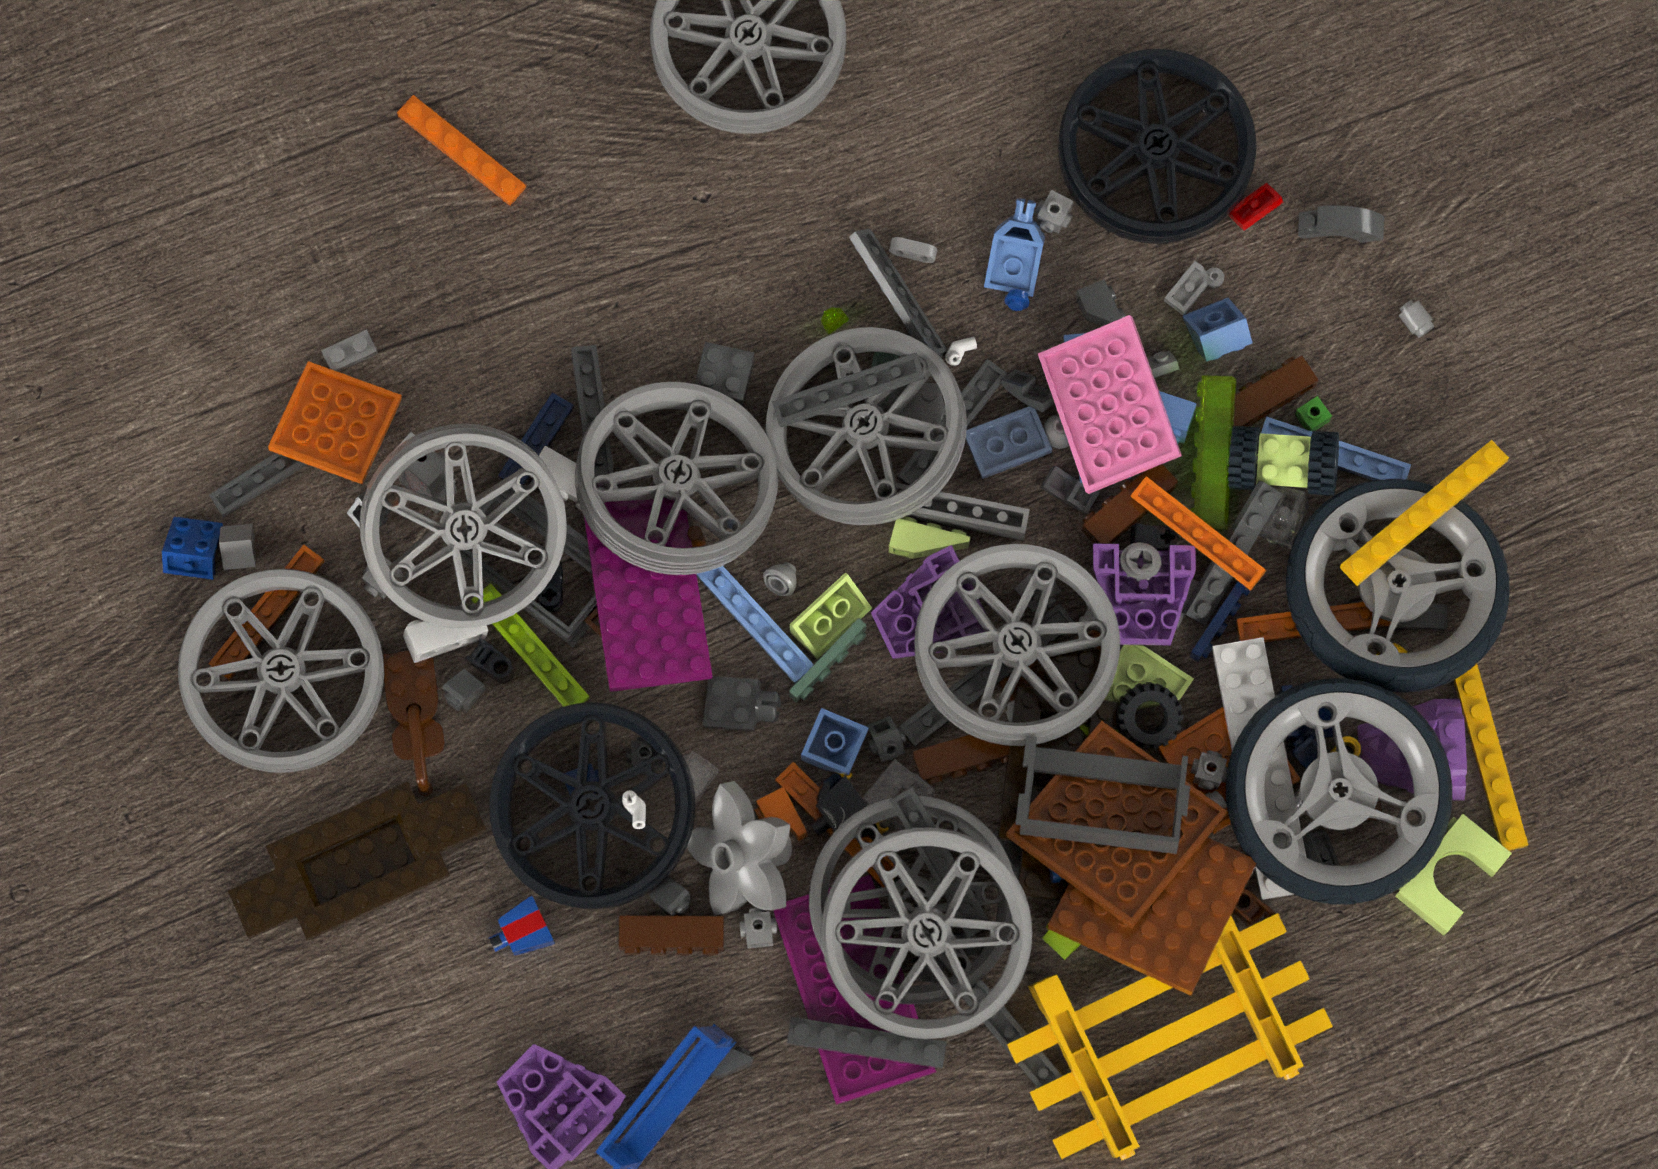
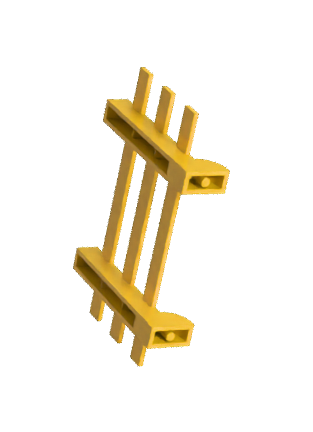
(1091, 1074)

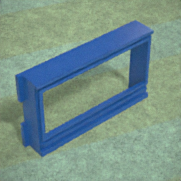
(669, 1101)

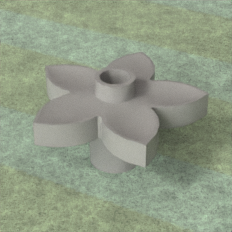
(742, 853)

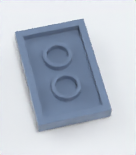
(1007, 442)

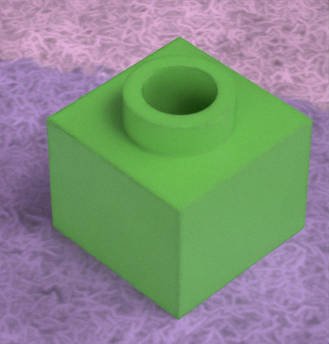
(1312, 422)

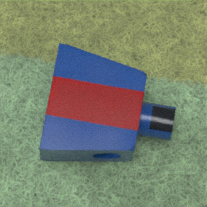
(522, 929)

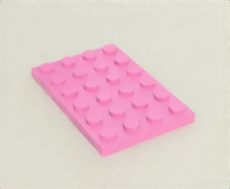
(1109, 404)

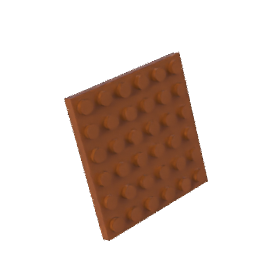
(1113, 876)
(1179, 927)

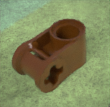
(1254, 911)

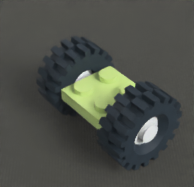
(1283, 460)

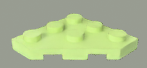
(1142, 665)

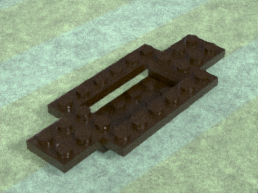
(1078, 671)
(361, 871)

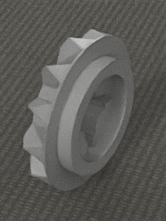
(1149, 556)

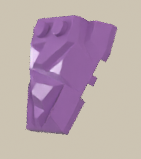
(1146, 608)
(899, 611)
(1389, 762)
(557, 1104)

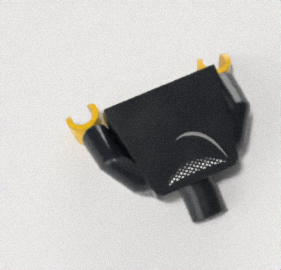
(837, 803)

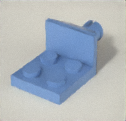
(1016, 252)

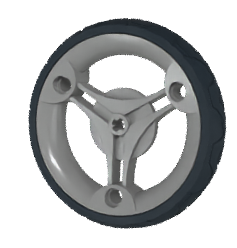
(1350, 654)
(1284, 864)

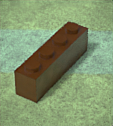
(1273, 391)
(1122, 510)
(957, 757)
(671, 934)

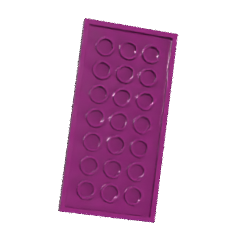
(647, 618)
(847, 1074)

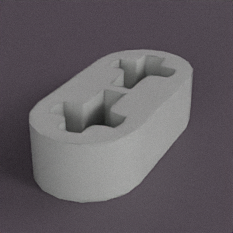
(913, 250)

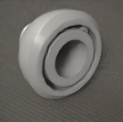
(1055, 432)
(781, 579)

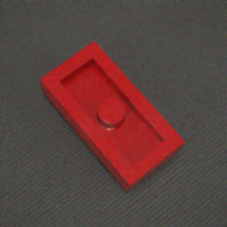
(1255, 206)

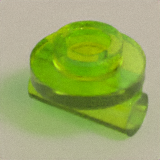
(833, 319)

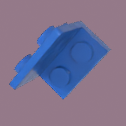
(191, 548)

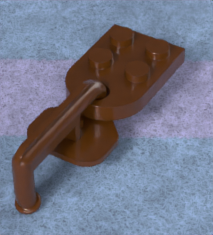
(408, 689)

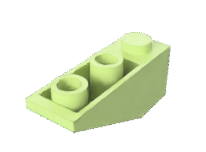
(920, 540)

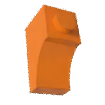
(780, 806)

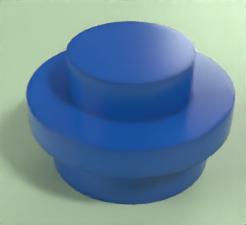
(1017, 300)

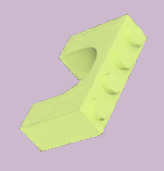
(1462, 839)

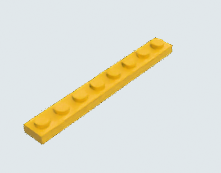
(1424, 513)
(1490, 760)

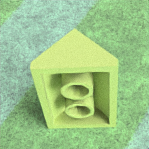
(830, 616)

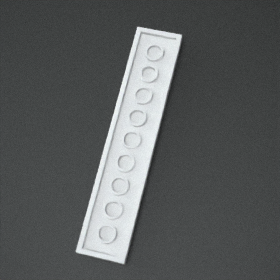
(1244, 689)

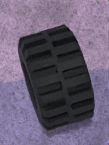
(1169, 724)

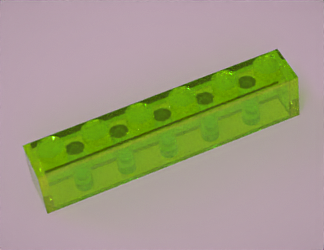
(1213, 453)

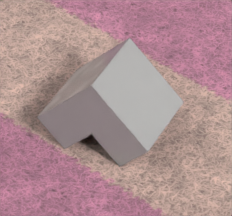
(237, 546)

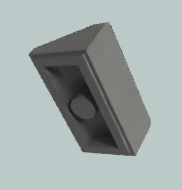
(1319, 848)

